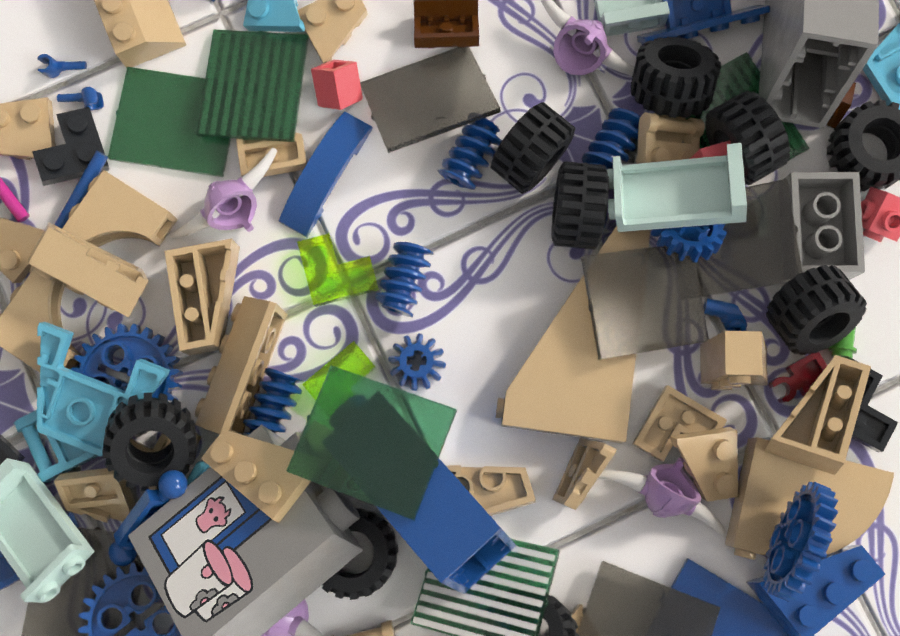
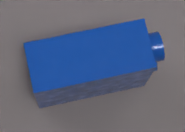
(453, 533)

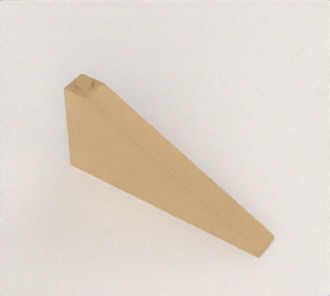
(564, 383)

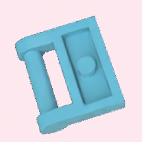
(67, 455)

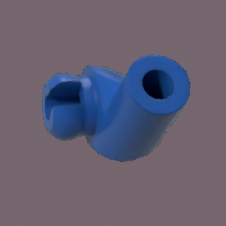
(728, 314)

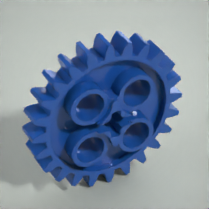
(135, 347)
(800, 541)
(119, 594)

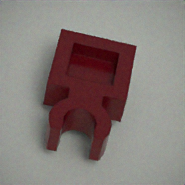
(802, 376)

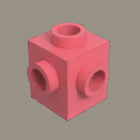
(881, 215)

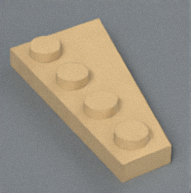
(26, 127)

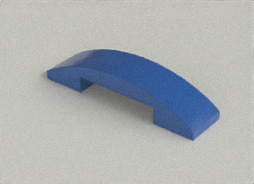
(323, 173)

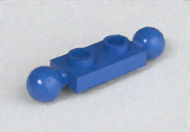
(171, 486)

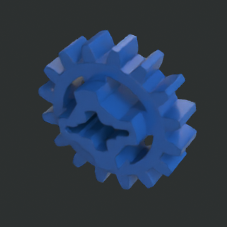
(691, 240)

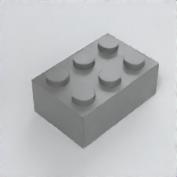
(828, 220)

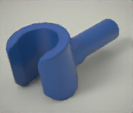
(55, 67)
(88, 96)

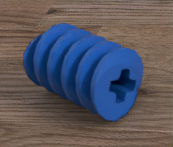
(614, 138)
(470, 153)
(403, 277)
(273, 402)

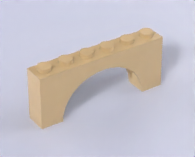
(104, 215)

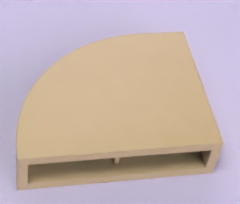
(771, 481)

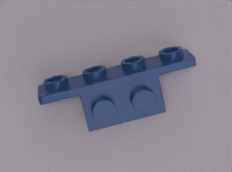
(693, 15)

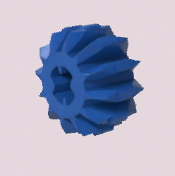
(409, 354)

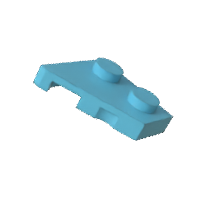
(273, 16)

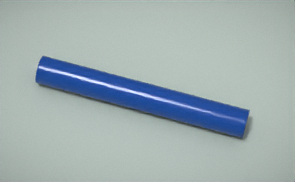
(81, 189)

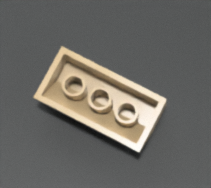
(140, 29)
(241, 365)

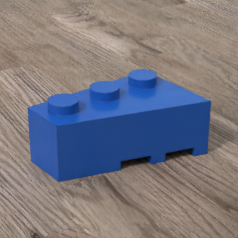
(839, 583)

